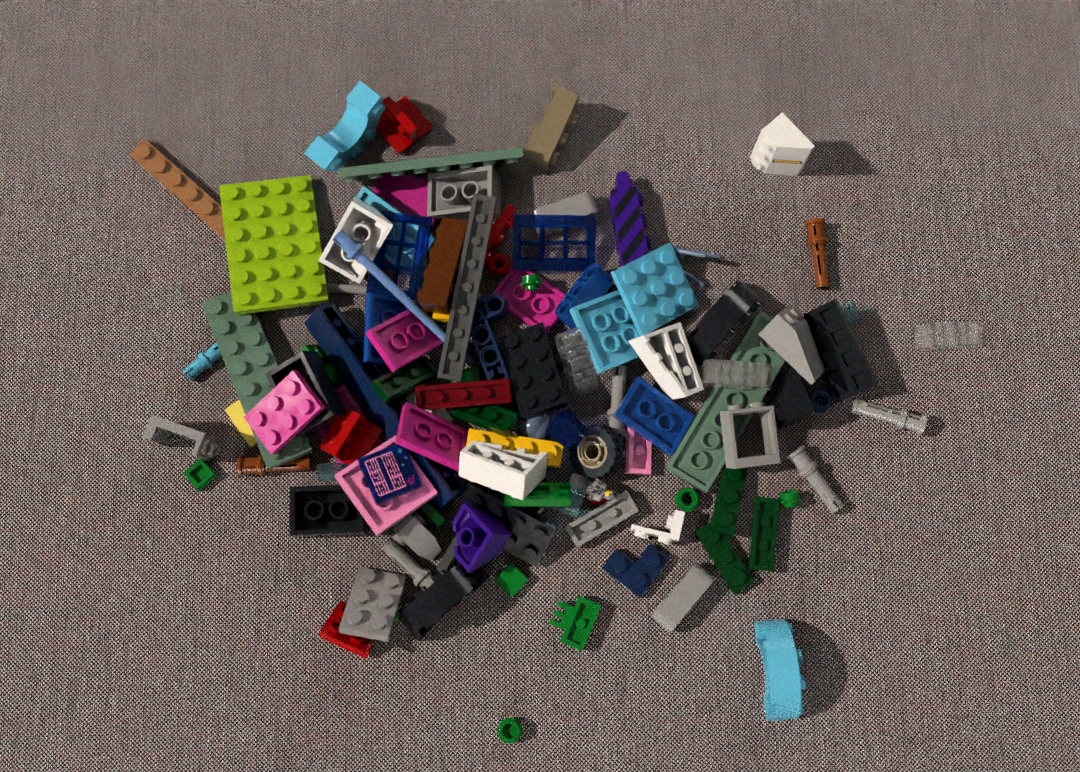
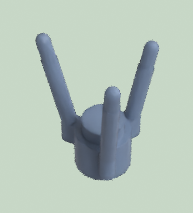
(681, 253)

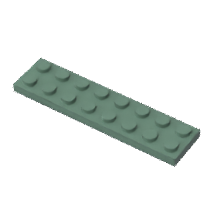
(421, 165)
(248, 361)
(702, 448)

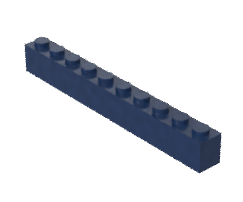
(347, 354)

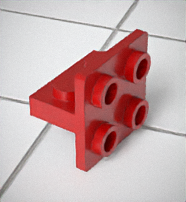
(402, 124)
(350, 437)
(354, 644)

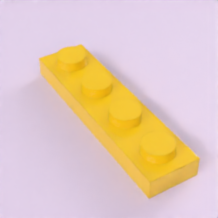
(513, 442)

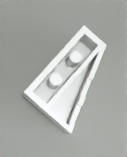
(669, 360)
(501, 469)

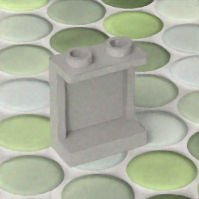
(161, 430)

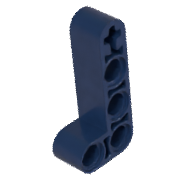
(492, 344)

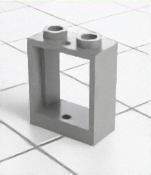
(768, 433)

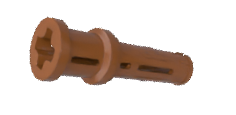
(816, 242)
(255, 465)

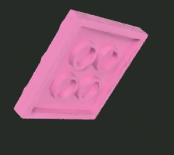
(388, 513)

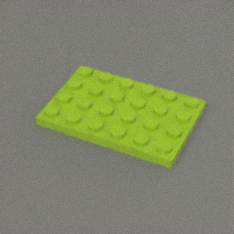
(273, 244)

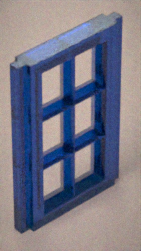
(552, 221)
(419, 258)

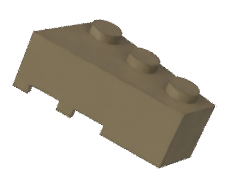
(553, 128)

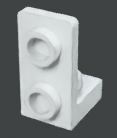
(673, 523)

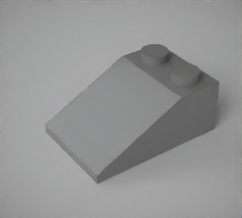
(452, 191)
(792, 340)

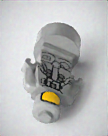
(596, 490)

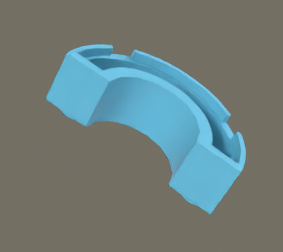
(351, 132)
(781, 669)

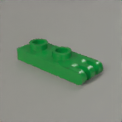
(544, 495)

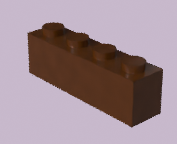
(443, 267)

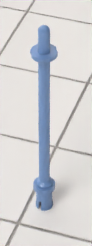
(355, 252)

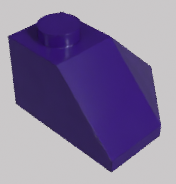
(478, 537)

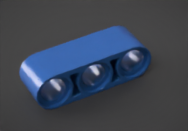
(589, 286)

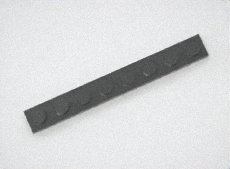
(467, 288)

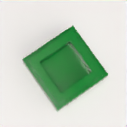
(200, 474)
(511, 580)

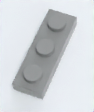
(601, 519)

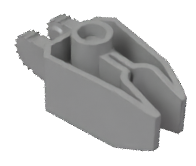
(414, 534)

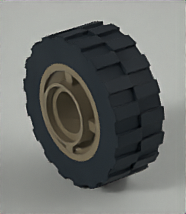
(609, 453)

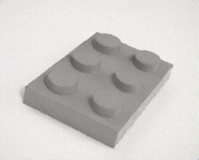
(373, 604)

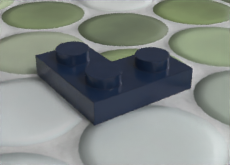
(636, 575)

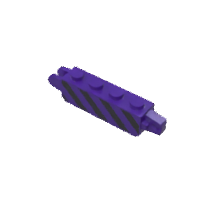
(628, 220)

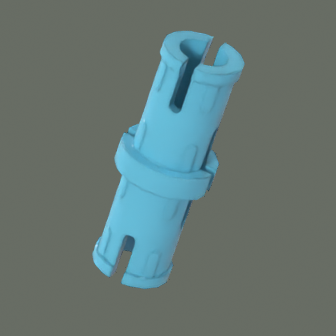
(204, 361)

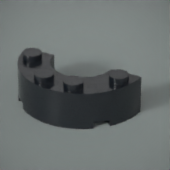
(720, 321)
(439, 598)

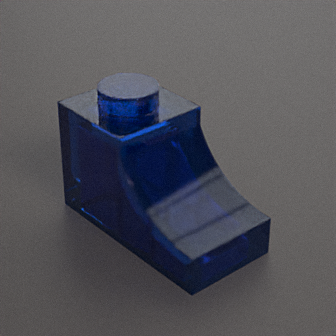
(566, 429)

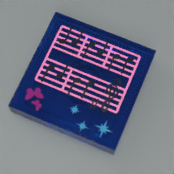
(389, 473)

